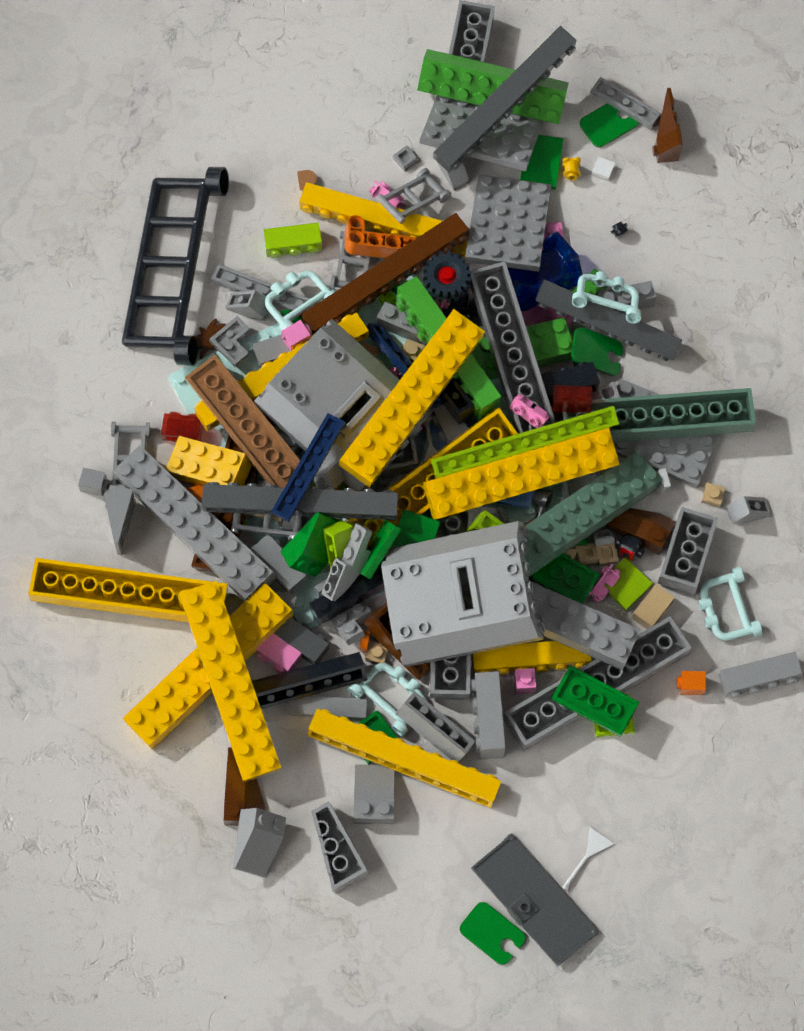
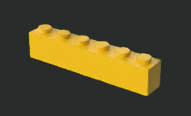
(528, 656)

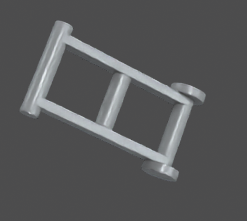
(441, 195)
(335, 280)
(115, 432)
(266, 526)

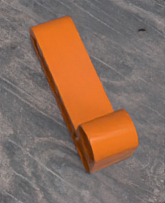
(371, 243)

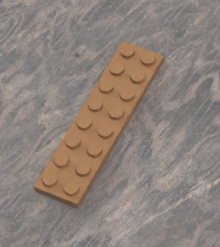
(243, 421)

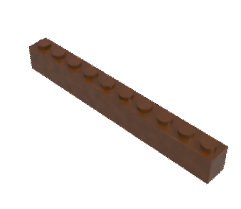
(387, 273)

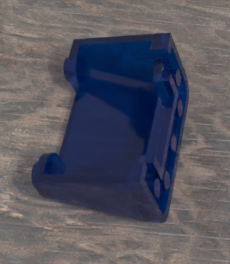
(557, 265)

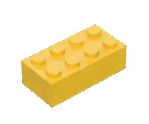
(205, 463)

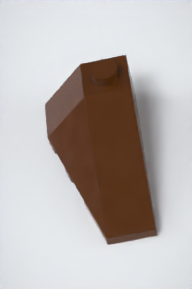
(669, 138)
(647, 525)
(380, 627)
(239, 794)

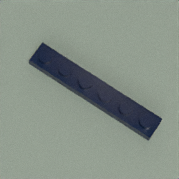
(393, 351)
(308, 467)

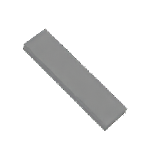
(625, 103)
(347, 707)

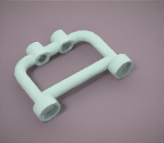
(292, 281)
(580, 298)
(712, 621)
(397, 675)

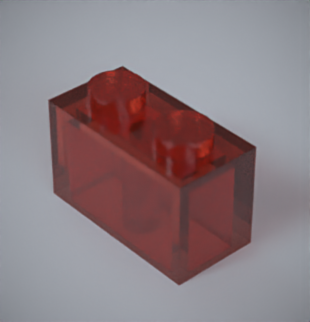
(572, 399)
(181, 425)

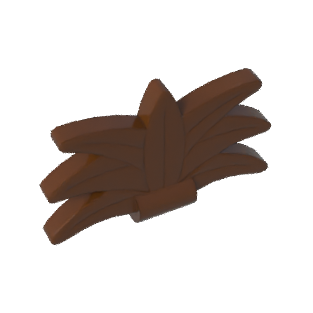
(206, 334)

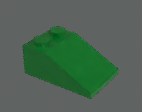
(308, 548)

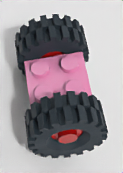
(447, 282)

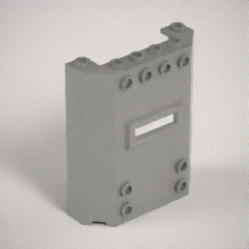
(329, 379)
(428, 599)

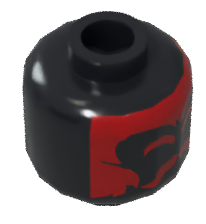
(630, 547)

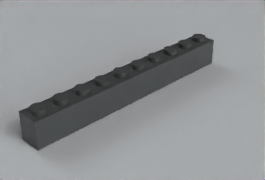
(504, 99)
(331, 502)

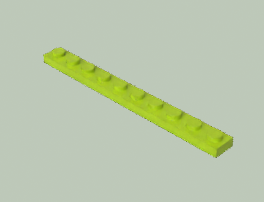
(524, 441)

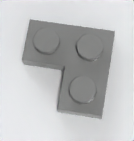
(227, 341)
(348, 622)

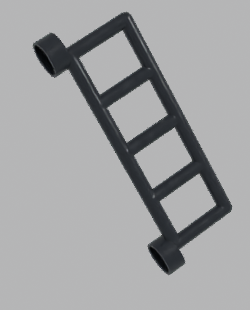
(184, 346)

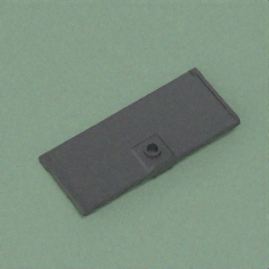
(534, 900)

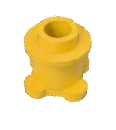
(571, 168)

